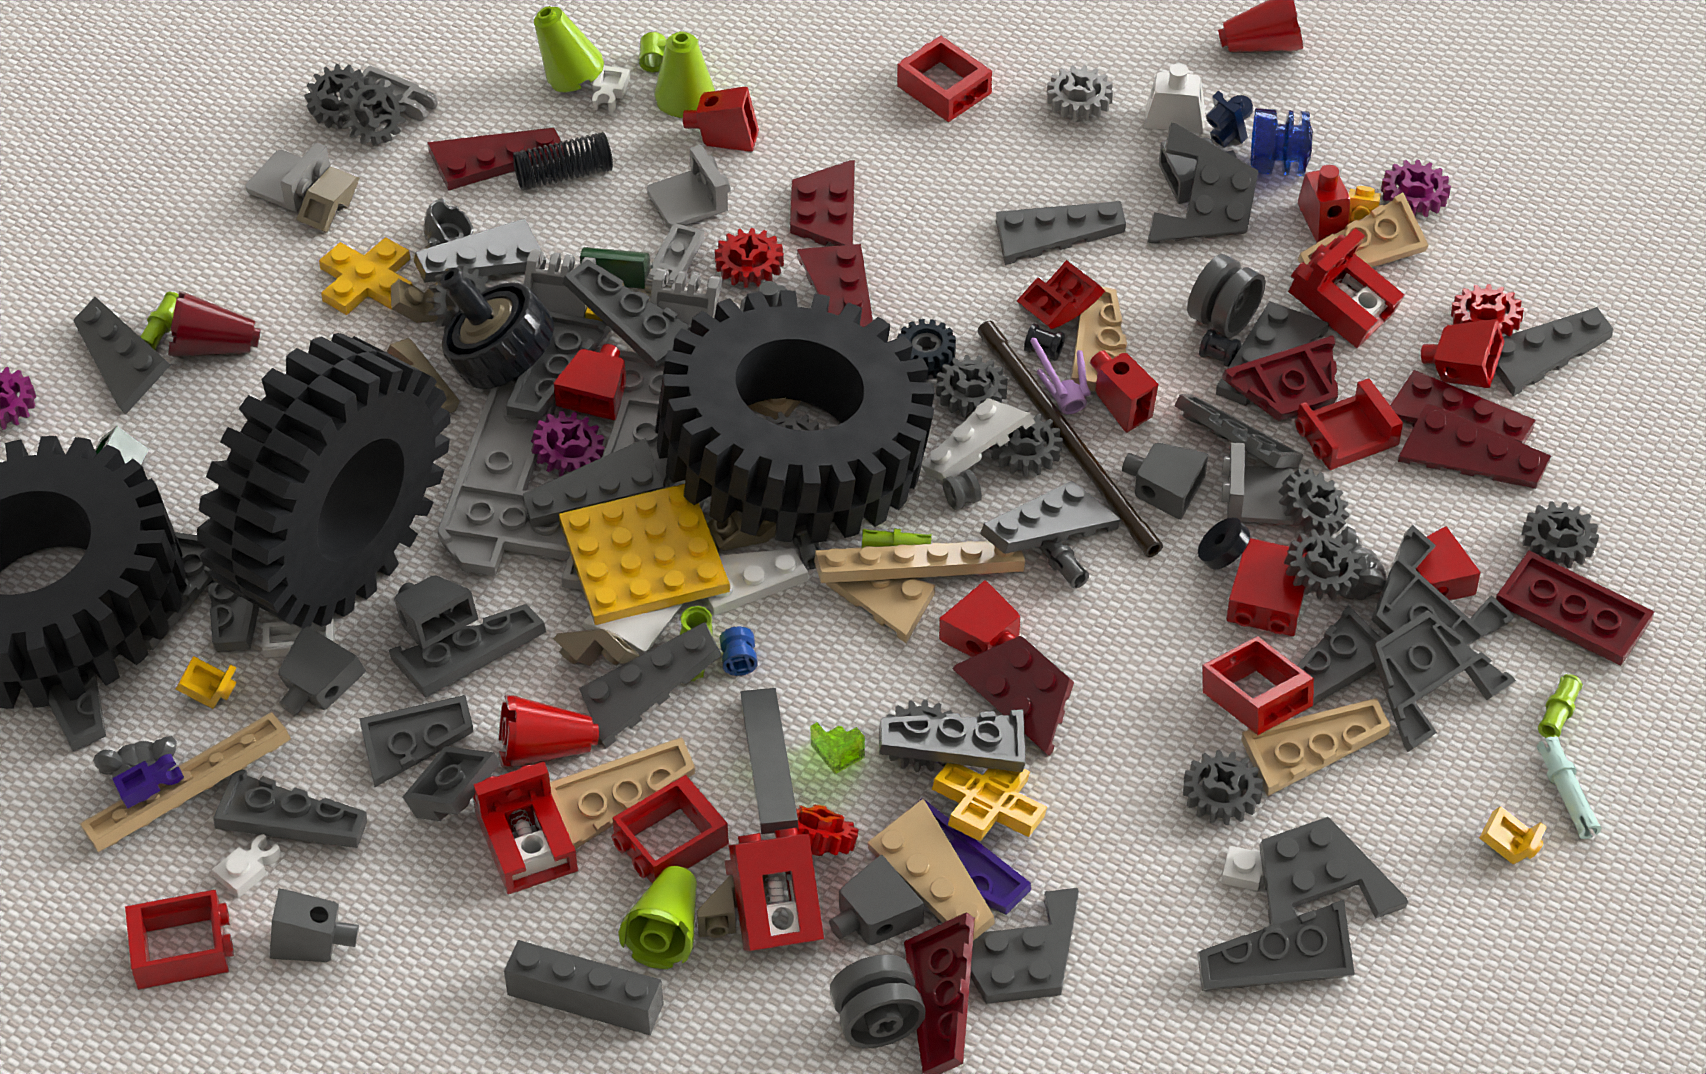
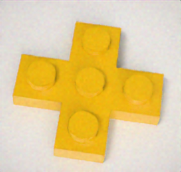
(362, 275)
(988, 800)

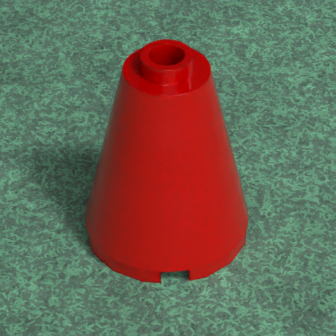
(1263, 28)
(542, 732)

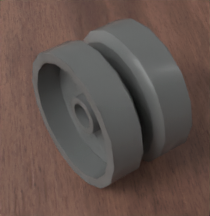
(1226, 295)
(877, 1001)

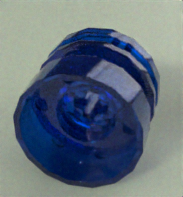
(1280, 142)

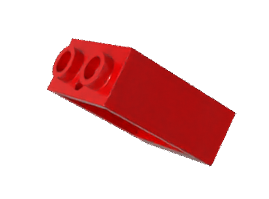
(956, 99)
(1288, 698)
(677, 795)
(172, 913)

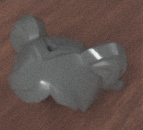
(445, 223)
(1373, 572)
(130, 755)

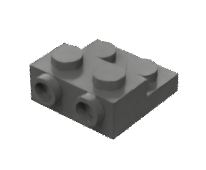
(448, 782)

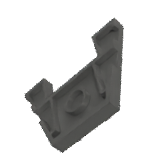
(1218, 196)
(1410, 595)
(1421, 660)
(1317, 863)
(1026, 959)

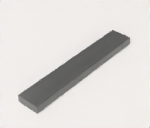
(769, 760)

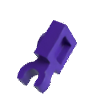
(142, 780)

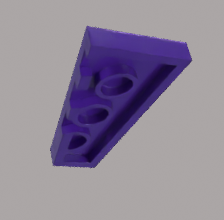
(995, 880)

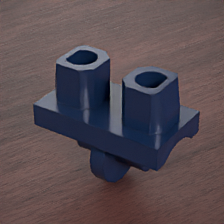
(1229, 118)

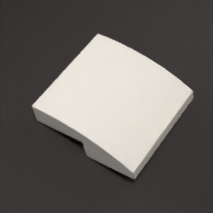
(638, 630)

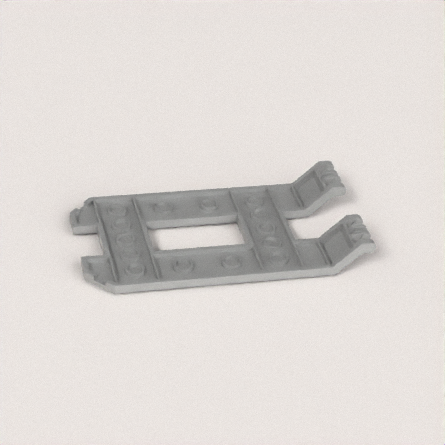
(487, 499)

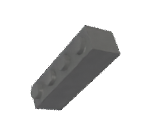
(584, 987)

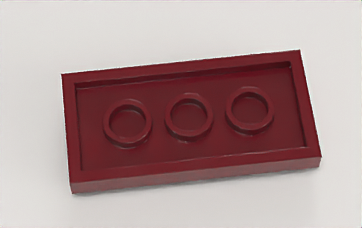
(1575, 607)

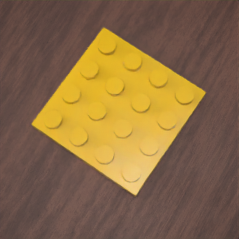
(643, 554)

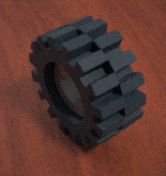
(939, 340)

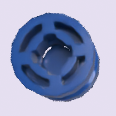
(738, 651)

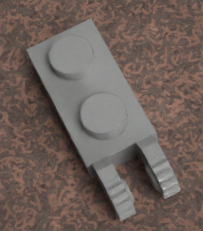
(409, 91)
(676, 253)

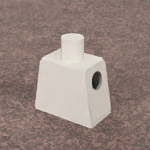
(1176, 99)

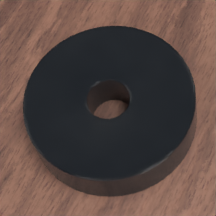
(1223, 543)

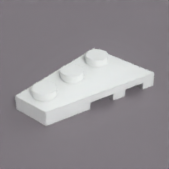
(982, 429)
(757, 576)

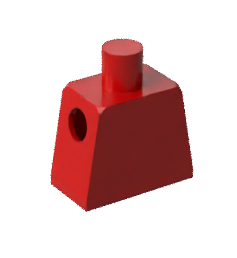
(725, 119)
(1321, 196)
(1466, 353)
(593, 383)
(1124, 389)
(1449, 567)
(979, 621)

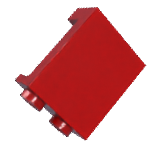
(1350, 427)
(1263, 592)

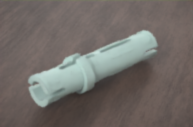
(1562, 774)

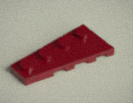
(486, 156)

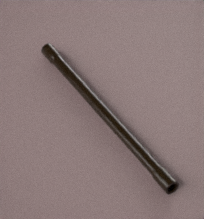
(1139, 530)

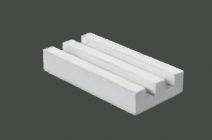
(280, 645)

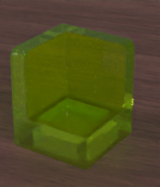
(838, 747)

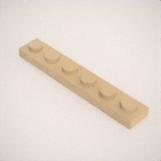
(915, 561)
(199, 775)

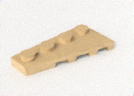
(1389, 234)
(1097, 331)
(1313, 742)
(599, 793)
(931, 867)

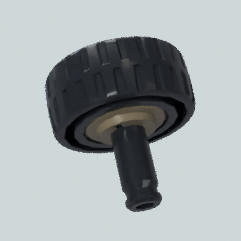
(494, 331)

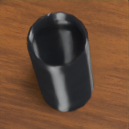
(596, 158)

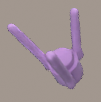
(1067, 393)

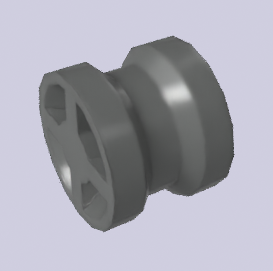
(962, 489)

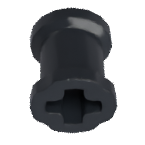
(1050, 342)
(1209, 344)

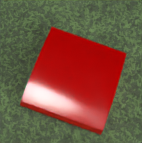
(1062, 296)

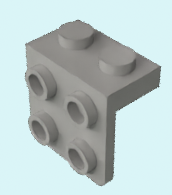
(288, 177)
(692, 193)
(1253, 490)

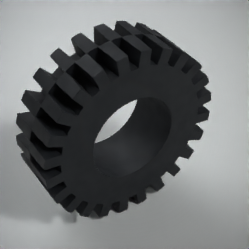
(784, 471)
(323, 480)
(114, 589)

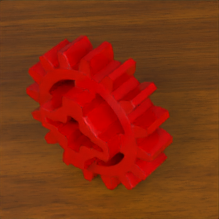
(749, 257)
(1488, 305)
(826, 830)

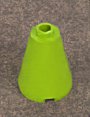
(565, 51)
(681, 75)
(662, 920)

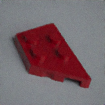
(824, 205)
(1289, 379)
(1021, 678)

